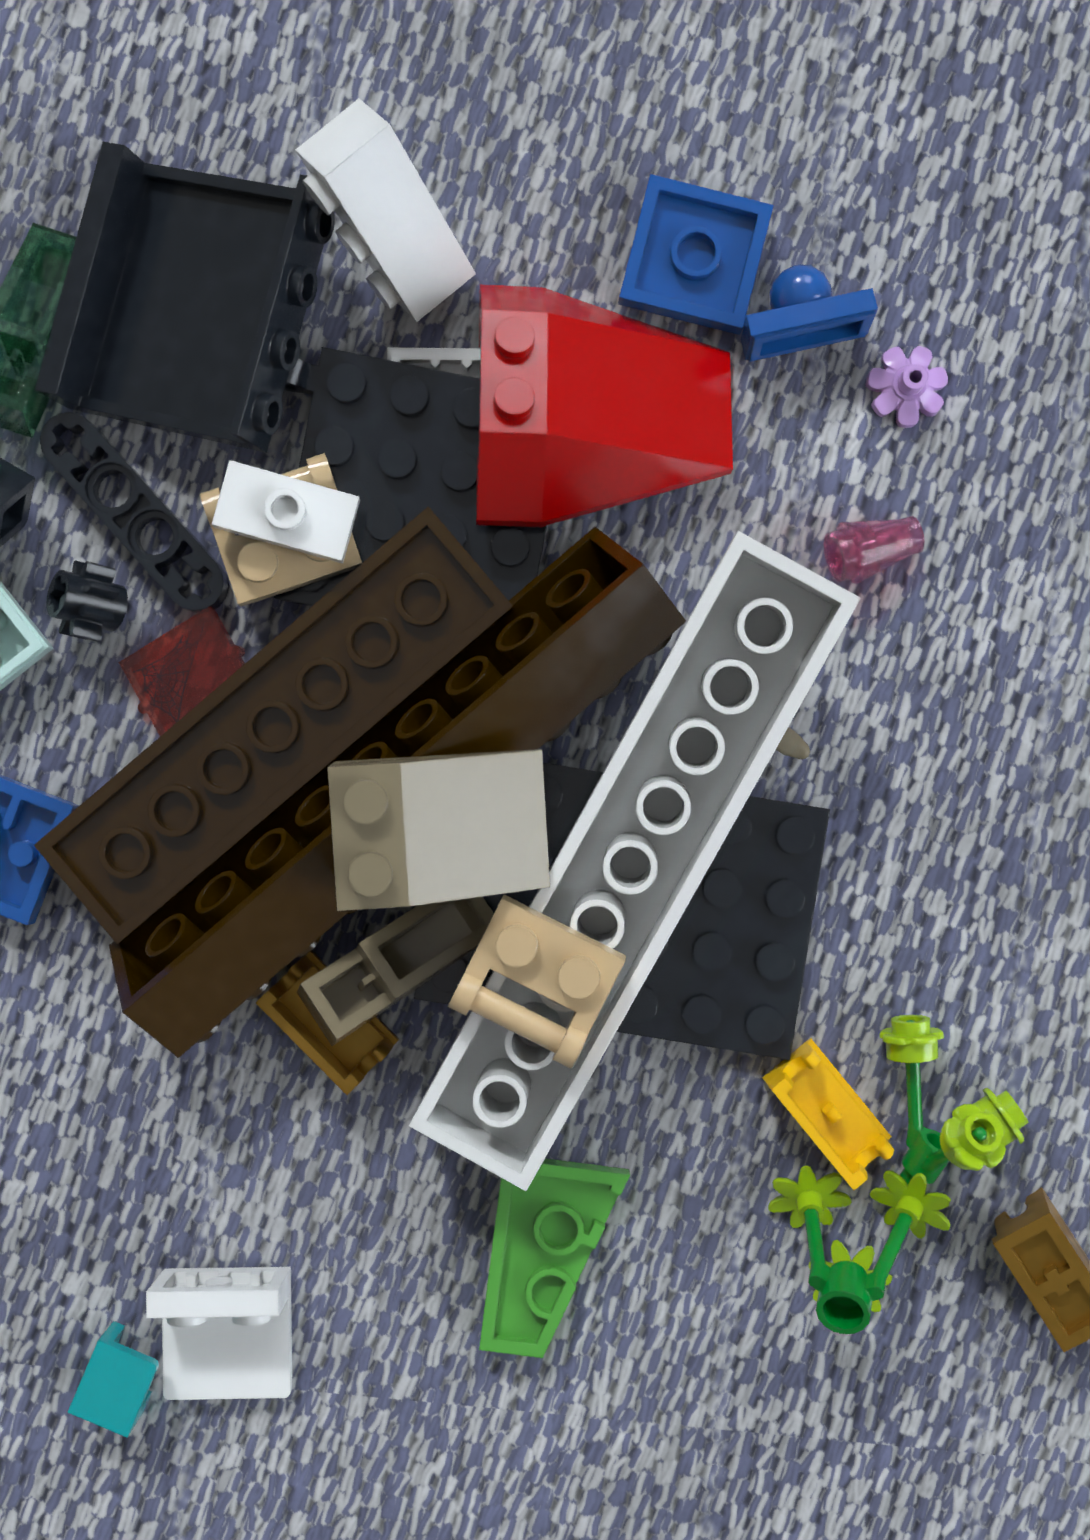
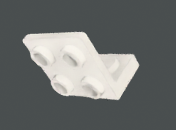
(224, 1332)

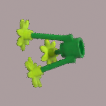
(846, 1287)

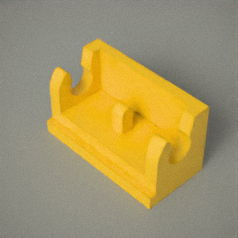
(830, 1112)

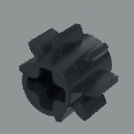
(87, 600)

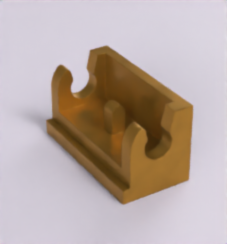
(345, 1061)
(1048, 1267)

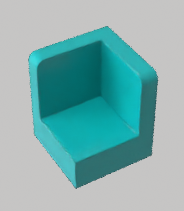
(114, 1384)

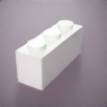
(384, 211)

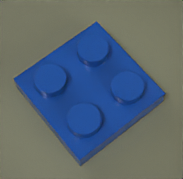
(695, 254)

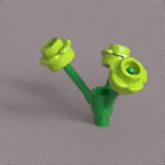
(975, 1132)

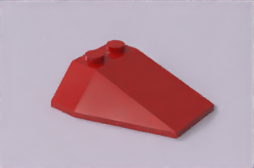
(590, 408)

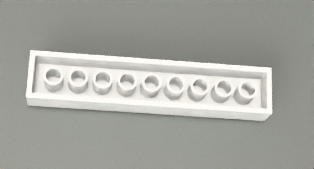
(645, 841)

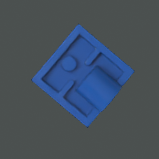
(24, 873)

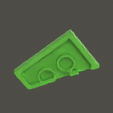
(542, 1250)

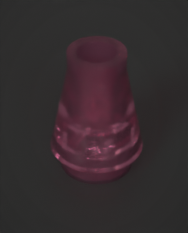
(867, 547)

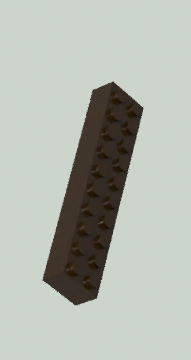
(509, 691)

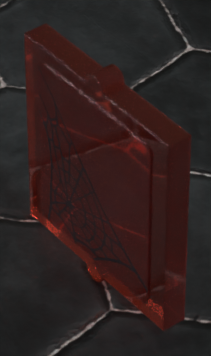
(182, 668)

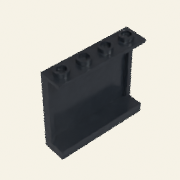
(184, 300)

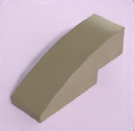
(393, 964)

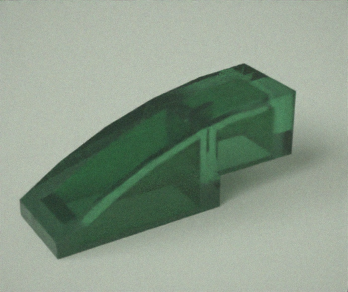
(26, 318)

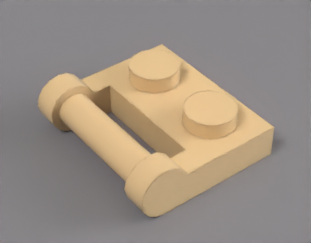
(264, 569)
(548, 961)

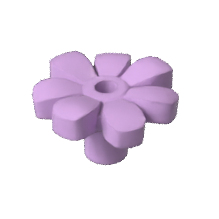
(907, 385)

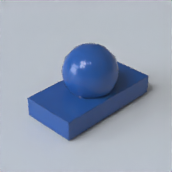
(806, 315)

